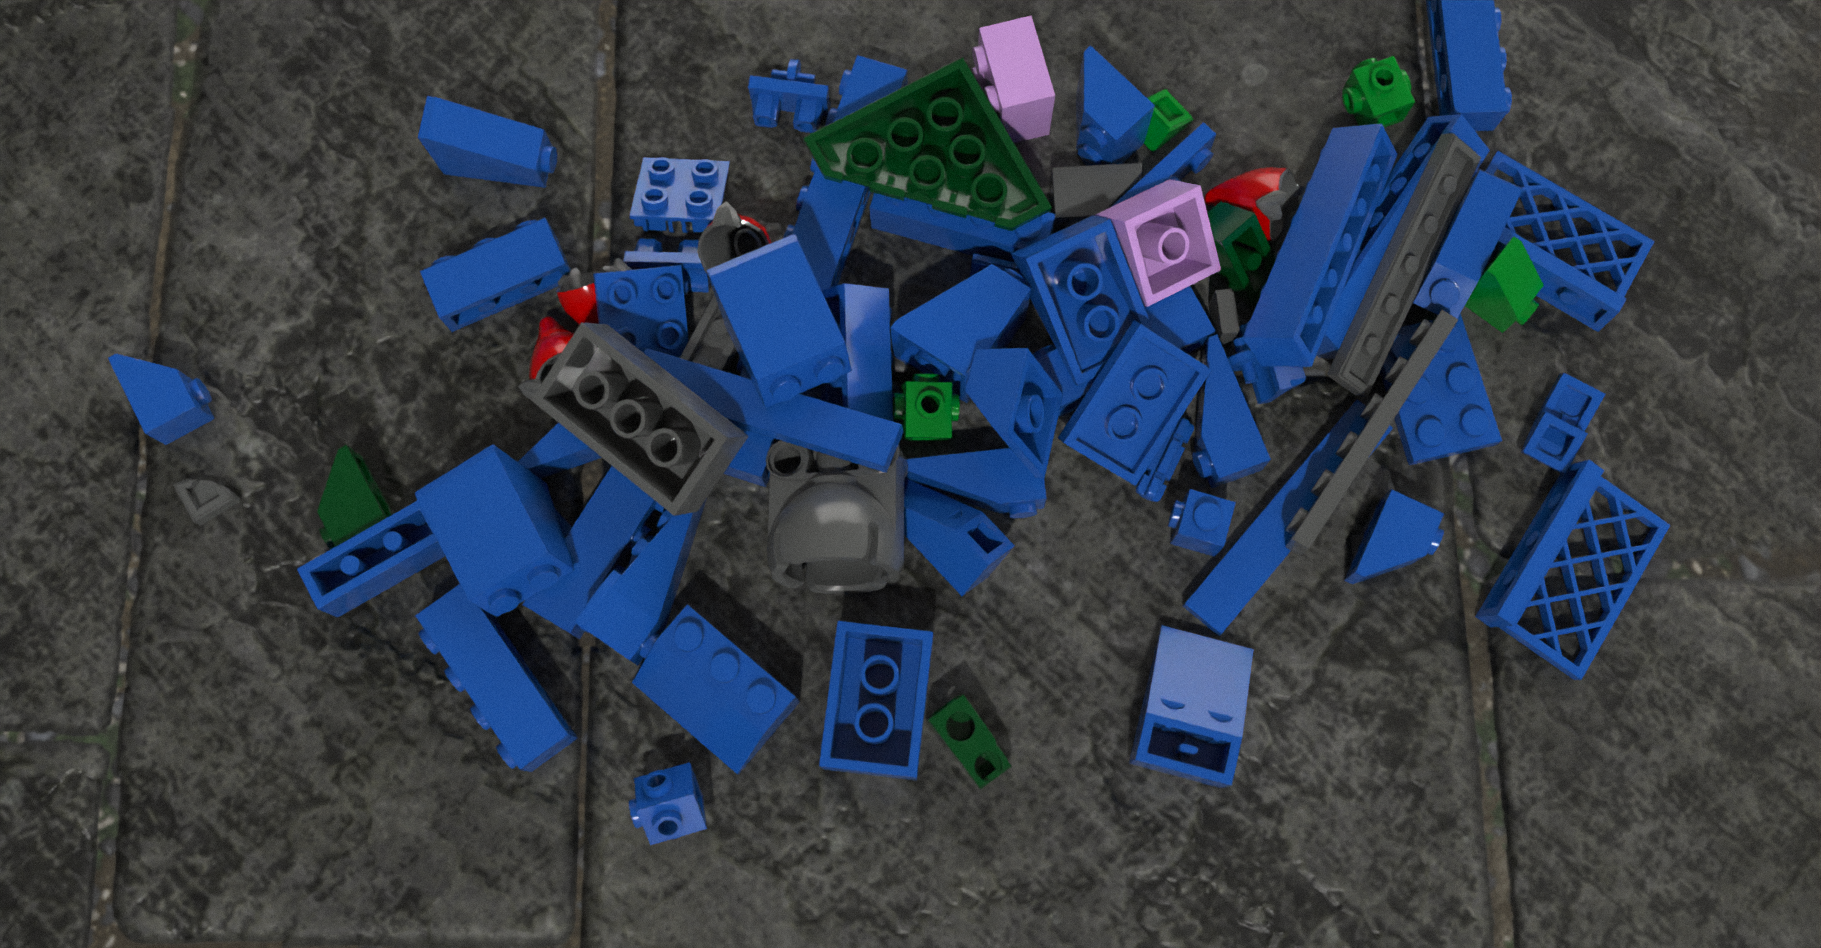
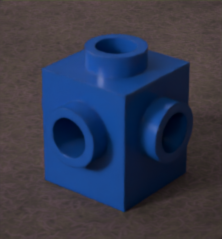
(668, 804)

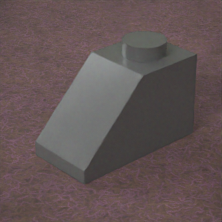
(1087, 190)

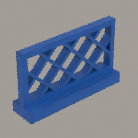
(1566, 286)
(1547, 539)

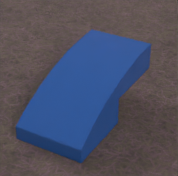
(1562, 423)

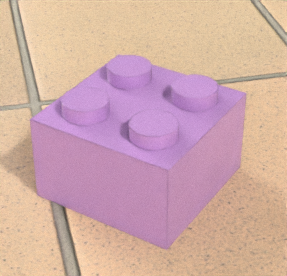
(1015, 77)
(1165, 238)

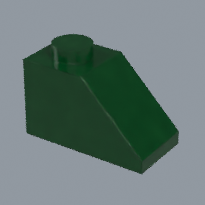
(1241, 250)
(350, 499)

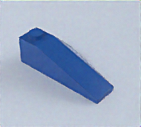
(636, 605)

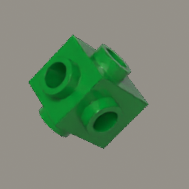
(1378, 92)
(915, 421)

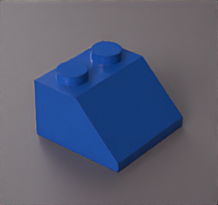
(1109, 113)
(1017, 402)

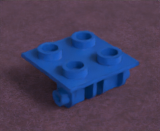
(678, 192)
(645, 307)

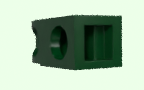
(969, 741)

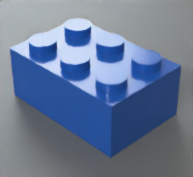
(876, 700)

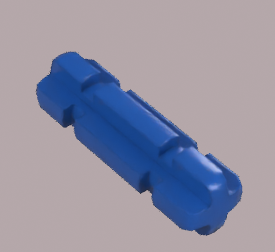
(1164, 463)

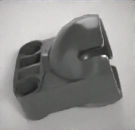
(836, 520)

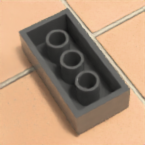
(639, 418)

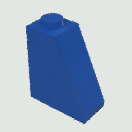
(485, 145)

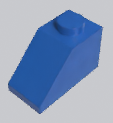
(162, 398)
(1395, 537)

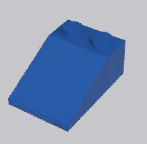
(1082, 293)

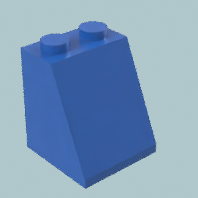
(970, 316)
(779, 320)
(496, 530)

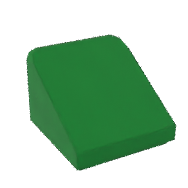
(1166, 121)

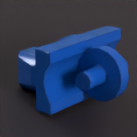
(791, 93)
(650, 254)
(1266, 380)

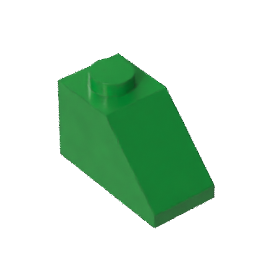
(1507, 288)

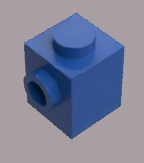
(1201, 522)

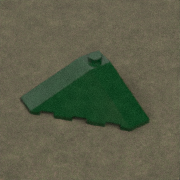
(934, 146)

